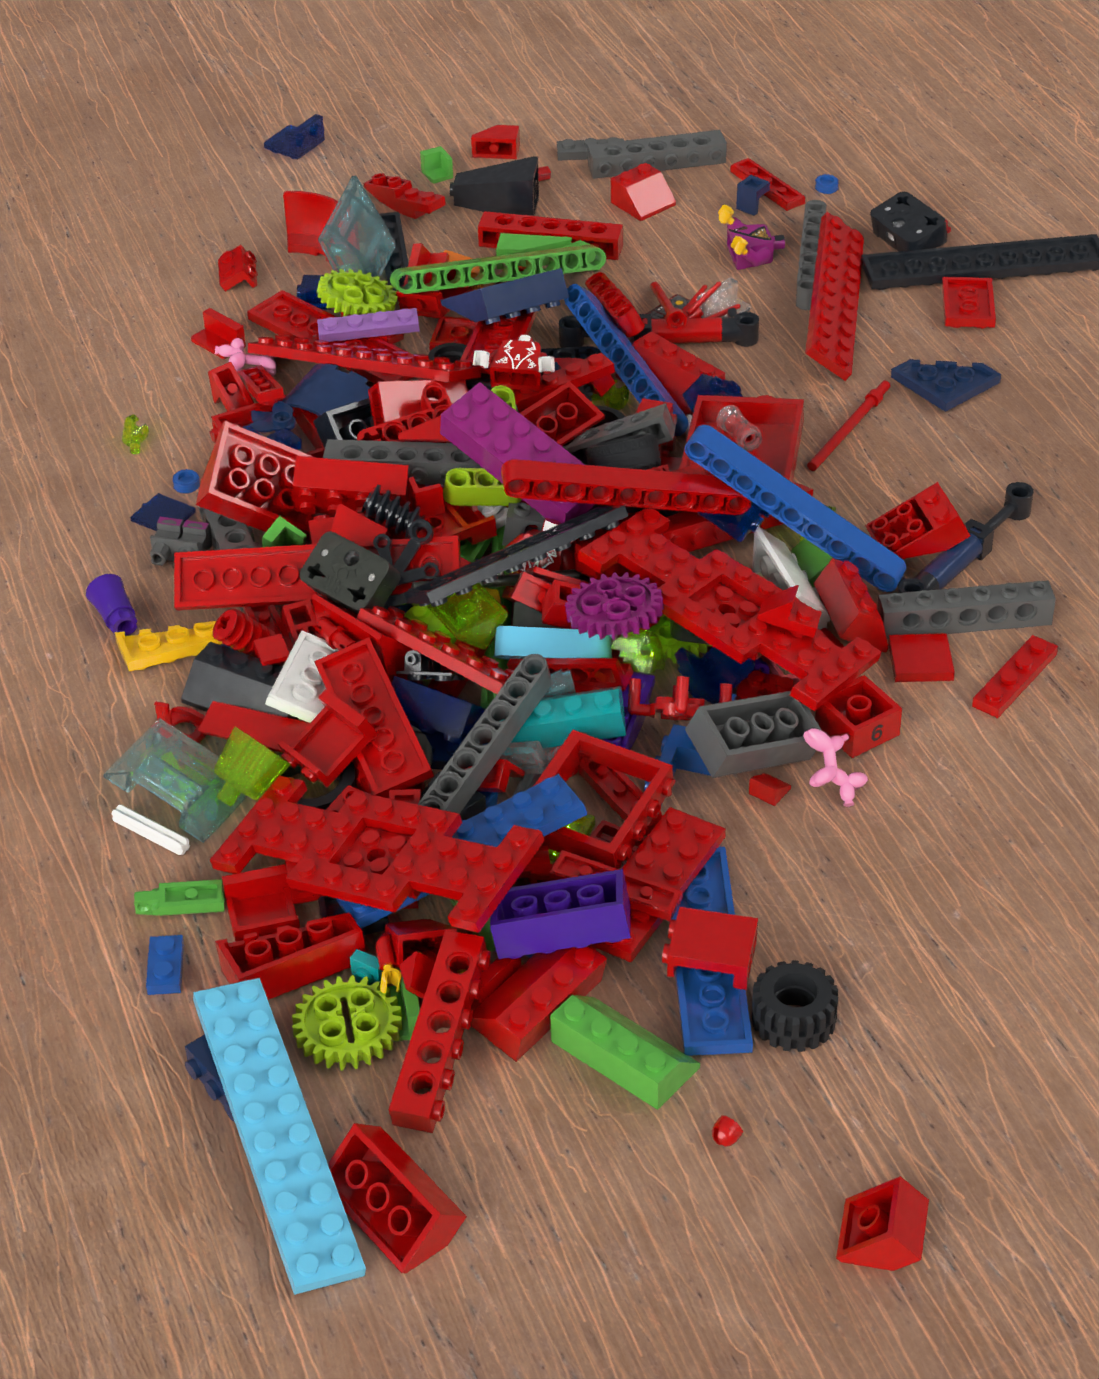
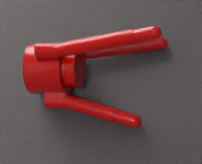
(693, 310)

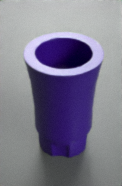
(111, 602)

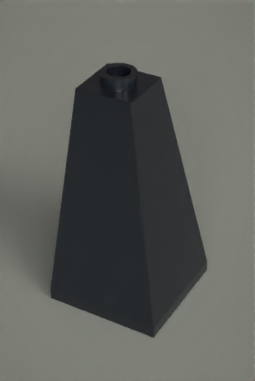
(499, 188)

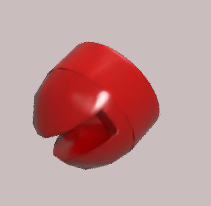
(726, 1131)

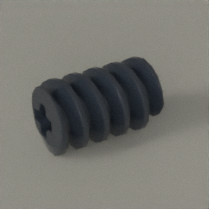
(390, 511)

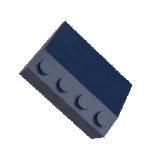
(510, 297)

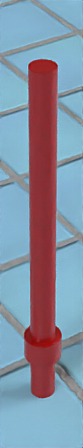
(872, 400)

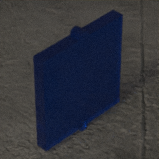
(161, 507)

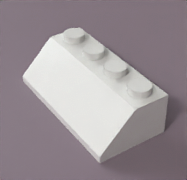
(781, 567)

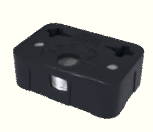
(908, 223)

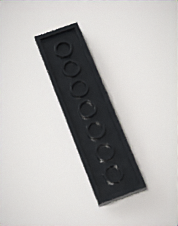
(512, 557)

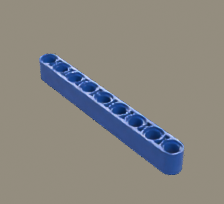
(620, 351)
(794, 507)

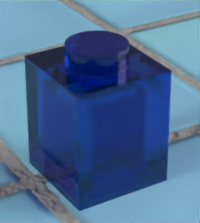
(308, 291)

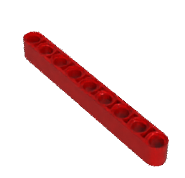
(621, 487)

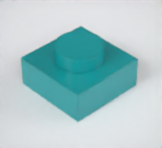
(365, 966)

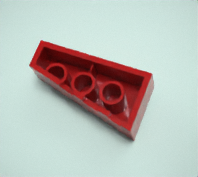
(293, 954)

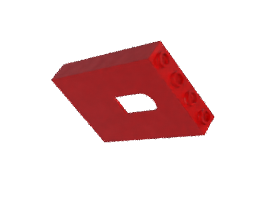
(777, 418)

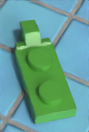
(181, 898)

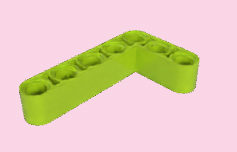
(477, 485)

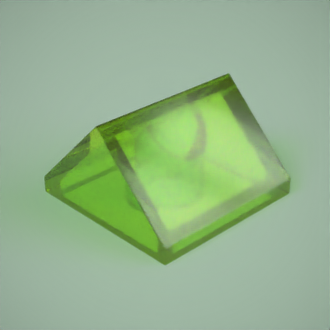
(471, 616)

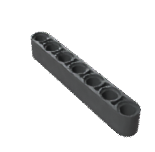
(811, 226)
(493, 731)

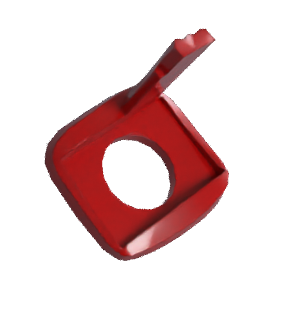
(181, 714)

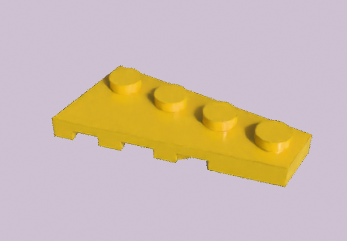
(164, 647)

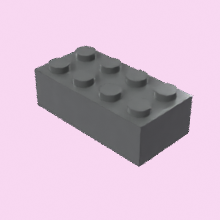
(751, 733)

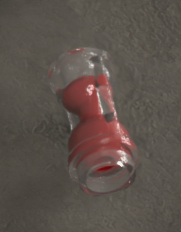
(739, 428)

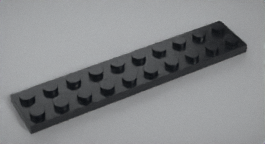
(982, 261)

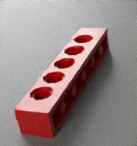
(602, 235)
(423, 1110)

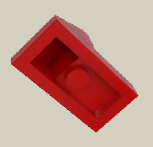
(228, 387)
(783, 612)

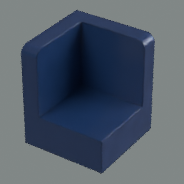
(749, 193)

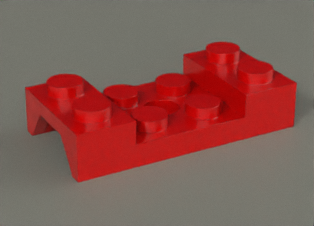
(458, 521)

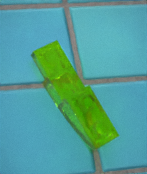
(641, 650)

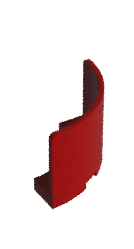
(305, 220)

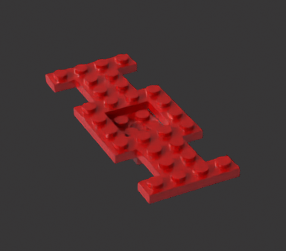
(698, 599)
(344, 861)

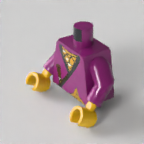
(749, 244)

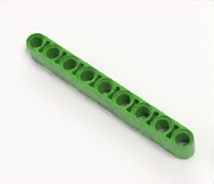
(487, 267)

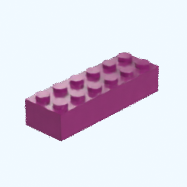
(496, 433)

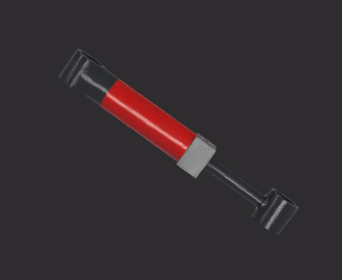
(737, 328)

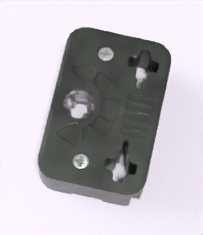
(349, 573)

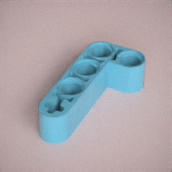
(518, 642)

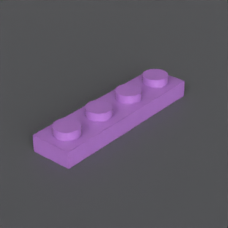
(368, 325)

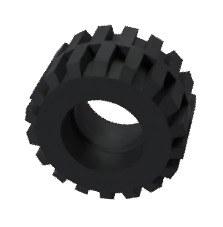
(790, 1025)

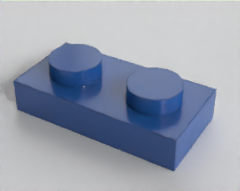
(165, 964)

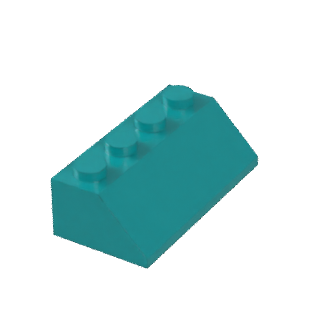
(589, 712)

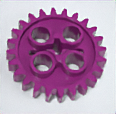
(614, 606)

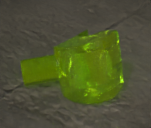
(614, 397)
(133, 434)

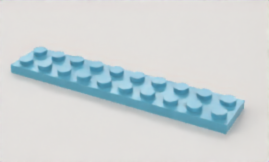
(278, 1137)

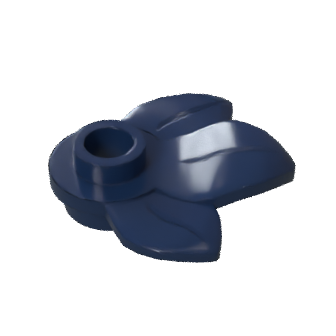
(278, 419)

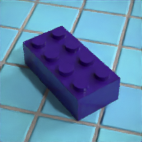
(562, 915)

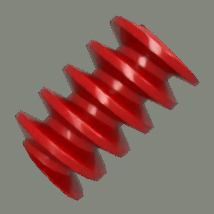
(239, 631)

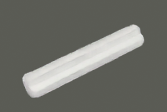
(150, 830)

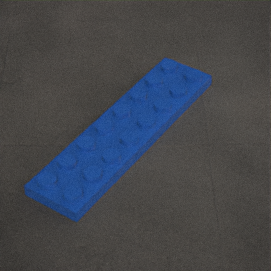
(541, 808)
(710, 1009)

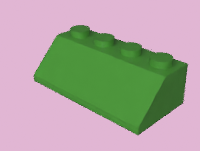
(620, 1049)

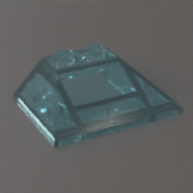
(356, 234)
(179, 774)

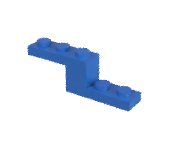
(680, 752)

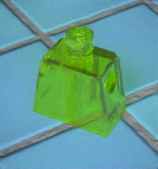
(247, 767)

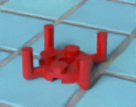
(674, 708)

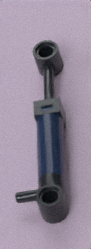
(953, 561)

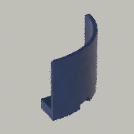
(327, 389)

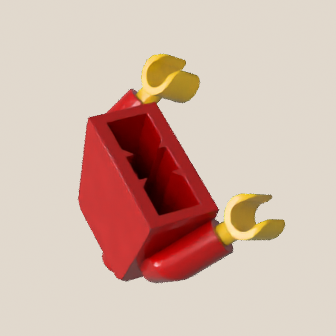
(404, 939)

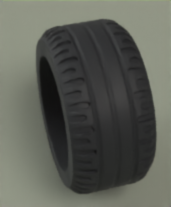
(626, 452)

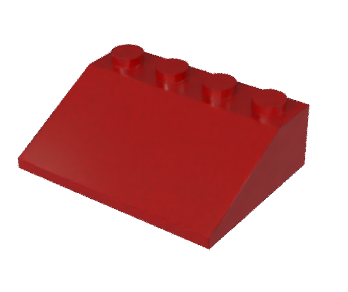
(251, 479)

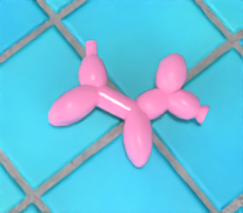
(239, 358)
(829, 746)

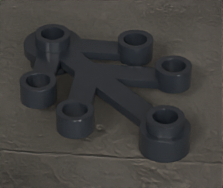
(405, 559)

